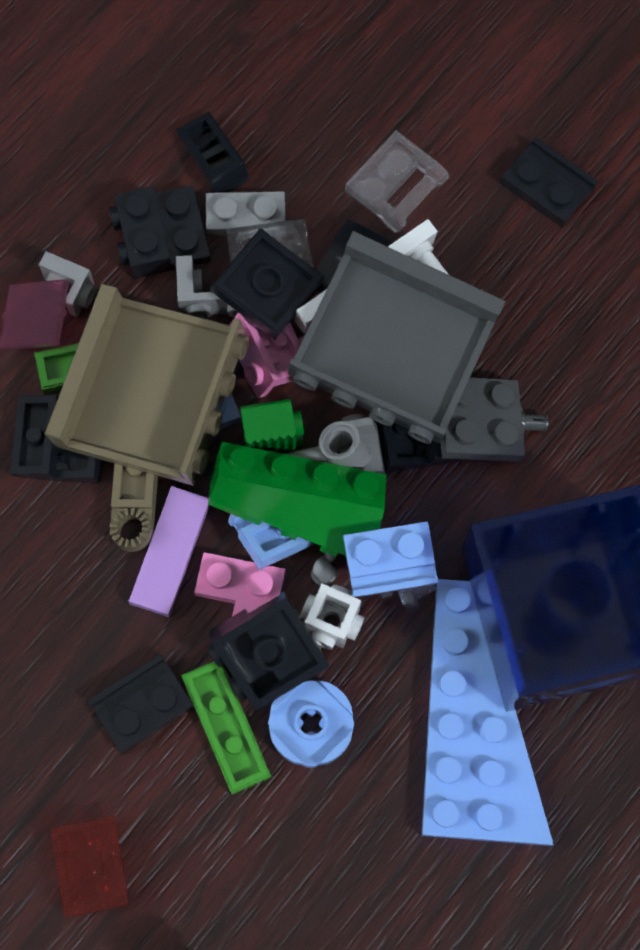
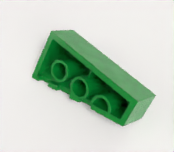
(297, 495)

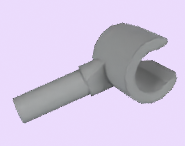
(324, 571)

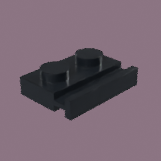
(548, 182)
(141, 704)

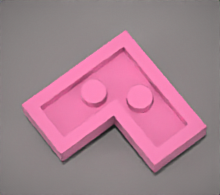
(238, 582)

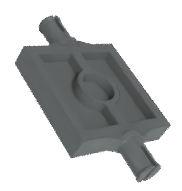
(489, 423)

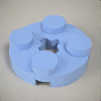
(311, 748)

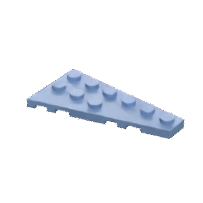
(475, 750)

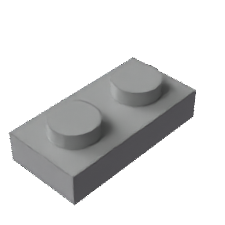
(242, 210)

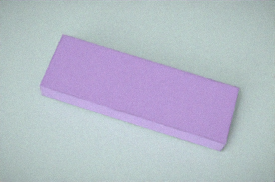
(169, 551)

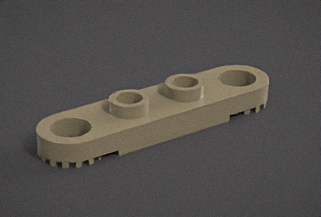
(133, 499)

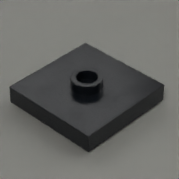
(267, 283)

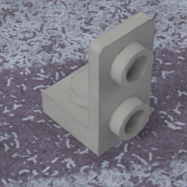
(191, 295)

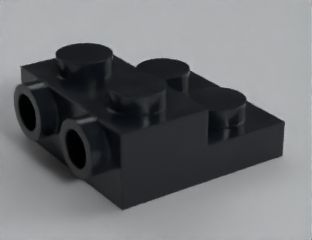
(159, 229)
(266, 651)

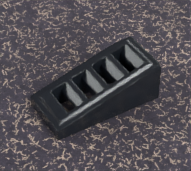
(224, 174)

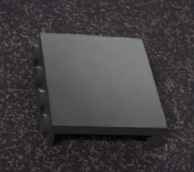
(395, 338)

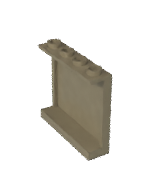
(147, 387)

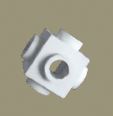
(336, 602)

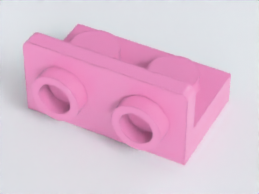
(267, 359)

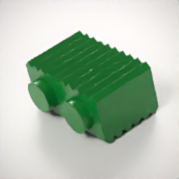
(272, 426)

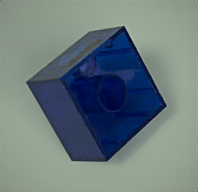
(560, 596)

